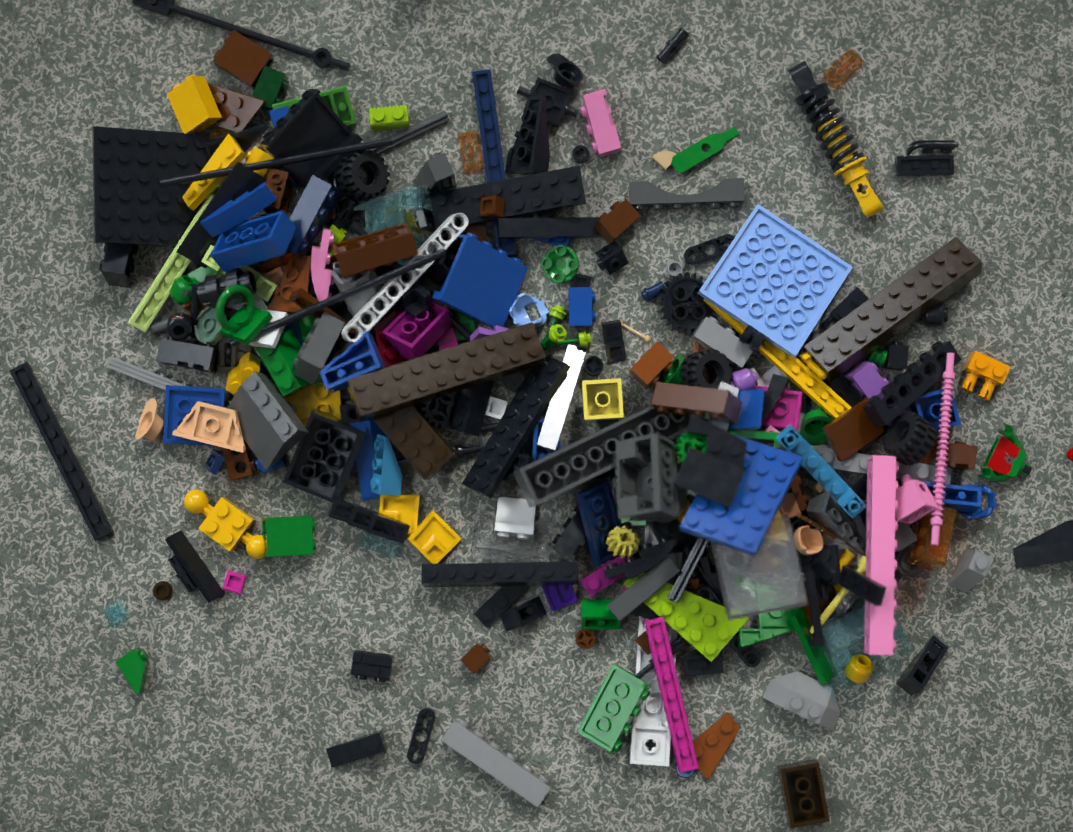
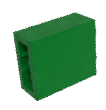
(288, 535)

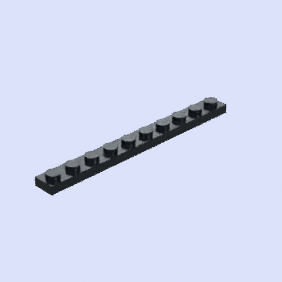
(61, 451)

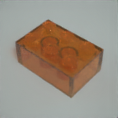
(931, 556)

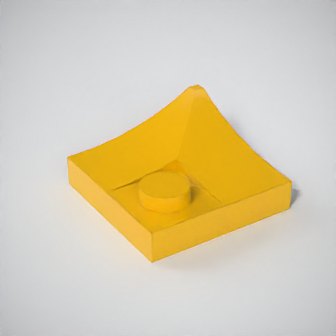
(402, 508)
(434, 538)

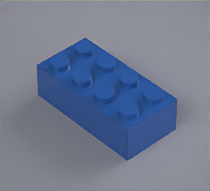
(253, 241)

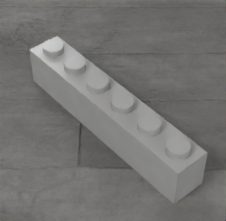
(497, 763)

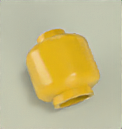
(859, 668)

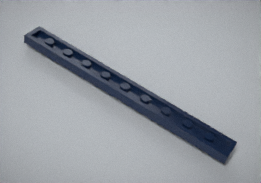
(491, 141)

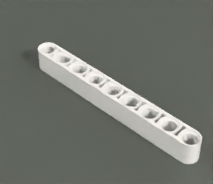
(400, 286)

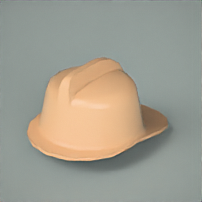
(150, 423)

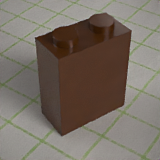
(242, 59)

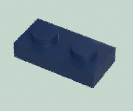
(215, 462)

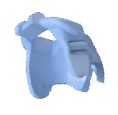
(520, 315)

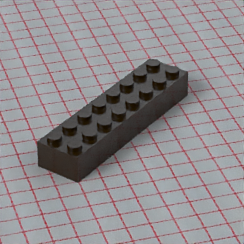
(413, 436)

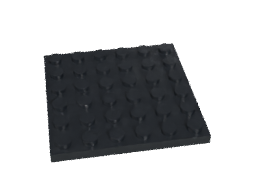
(128, 190)

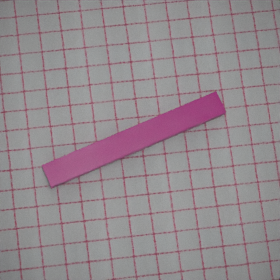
(671, 694)

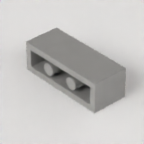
(715, 337)

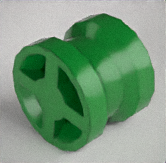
(878, 357)

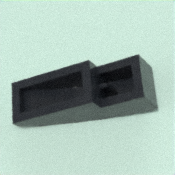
(774, 394)

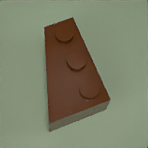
(959, 456)

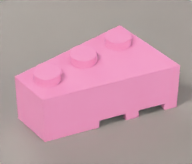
(600, 124)

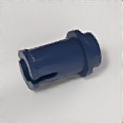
(653, 291)

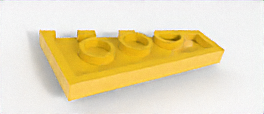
(225, 156)

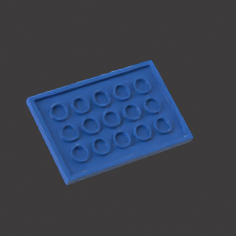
(754, 506)

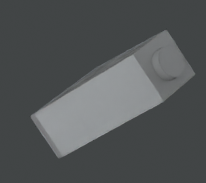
(970, 570)

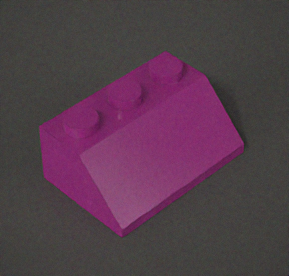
(415, 336)

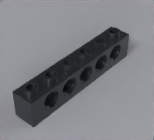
(910, 384)

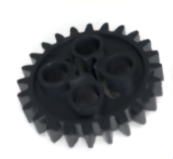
(686, 285)

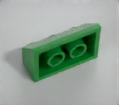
(280, 362)

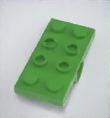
(337, 100)

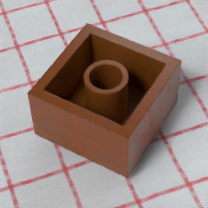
(651, 364)

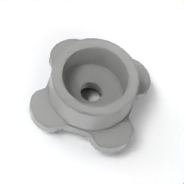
(673, 264)

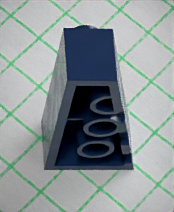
(312, 212)

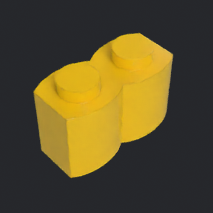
(246, 367)

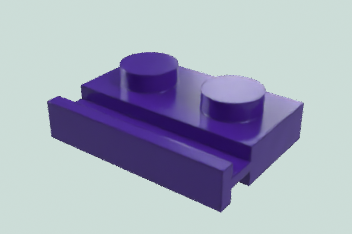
(559, 595)

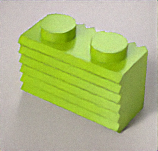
(389, 118)

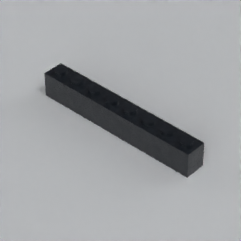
(500, 574)

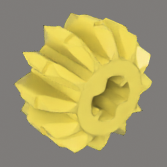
(622, 542)

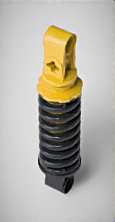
(844, 160)

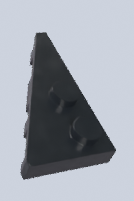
(244, 138)

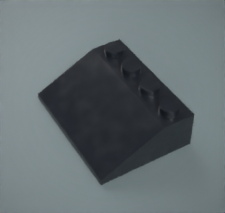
(324, 456)

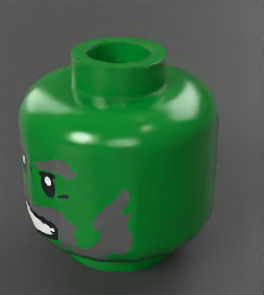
(182, 290)

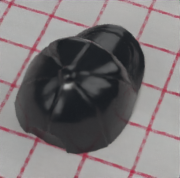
(566, 68)

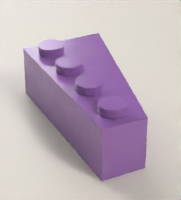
(868, 381)

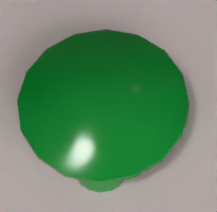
(560, 264)

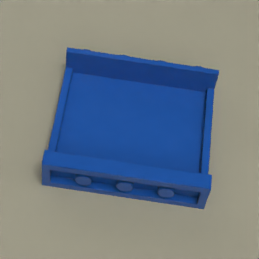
(482, 282)

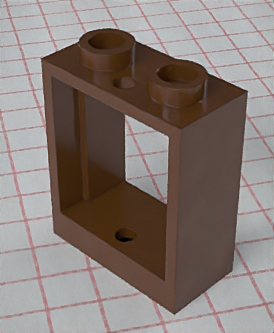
(282, 187)

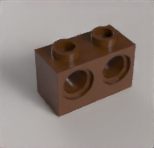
(233, 461)

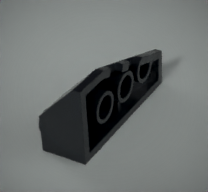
(531, 148)
(1047, 548)

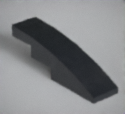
(368, 520)

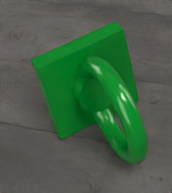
(246, 321)

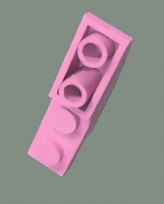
(321, 275)

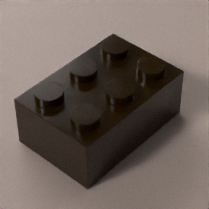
(803, 793)

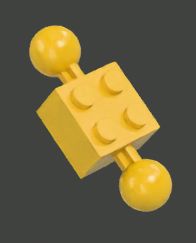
(225, 523)

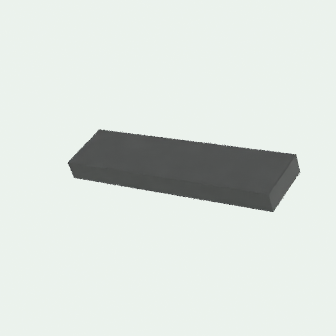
(643, 588)

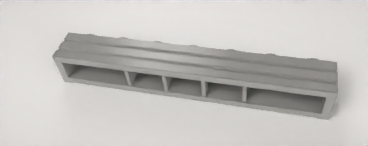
(139, 372)

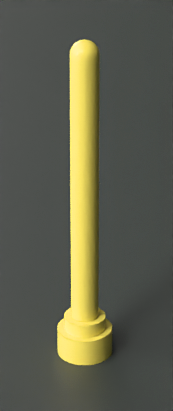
(840, 596)

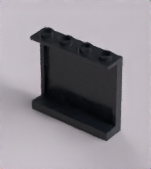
(307, 129)

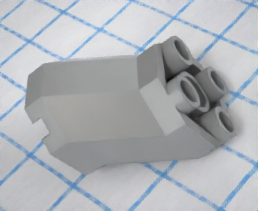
(357, 301)

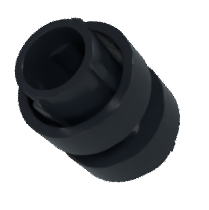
(216, 284)

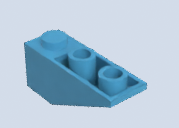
(386, 471)

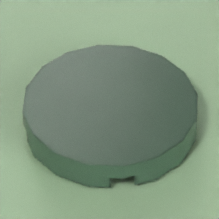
(208, 327)

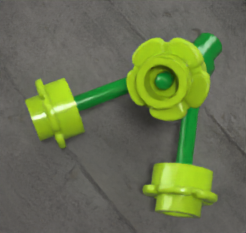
(557, 333)

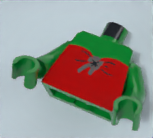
(1005, 458)

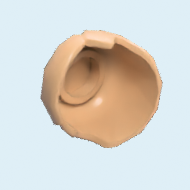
(808, 540)

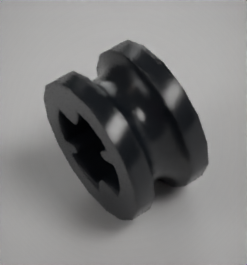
(576, 150)

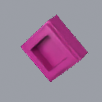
(234, 582)

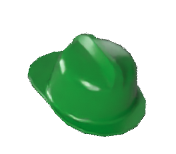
(672, 374)
(813, 426)

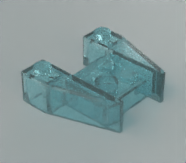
(391, 209)

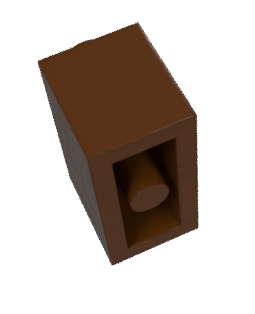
(618, 220)

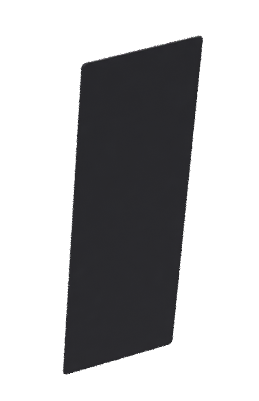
(236, 184)

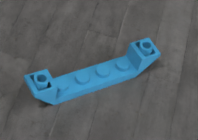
(821, 471)

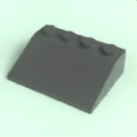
(266, 419)

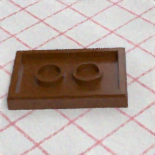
(851, 431)

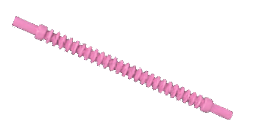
(948, 376)

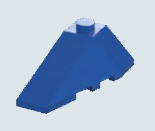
(366, 455)

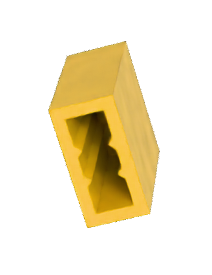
(194, 105)

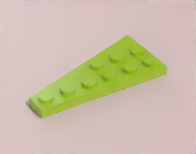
(694, 618)

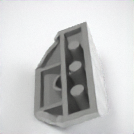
(805, 698)

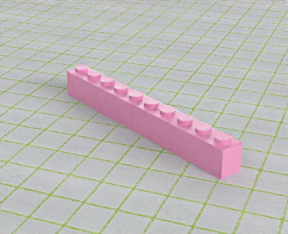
(880, 552)

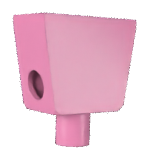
(913, 500)

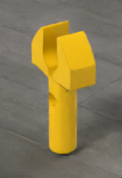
(807, 360)

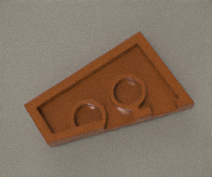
(294, 277)
(713, 743)

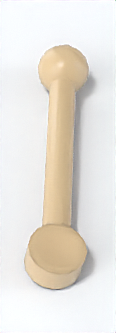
(647, 338)

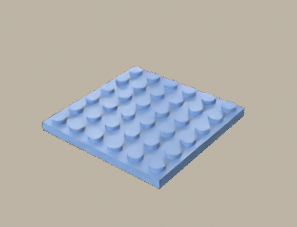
(775, 280)

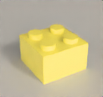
(602, 399)

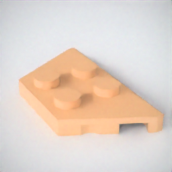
(212, 426)

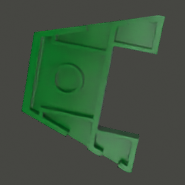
(769, 626)

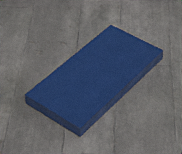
(598, 519)

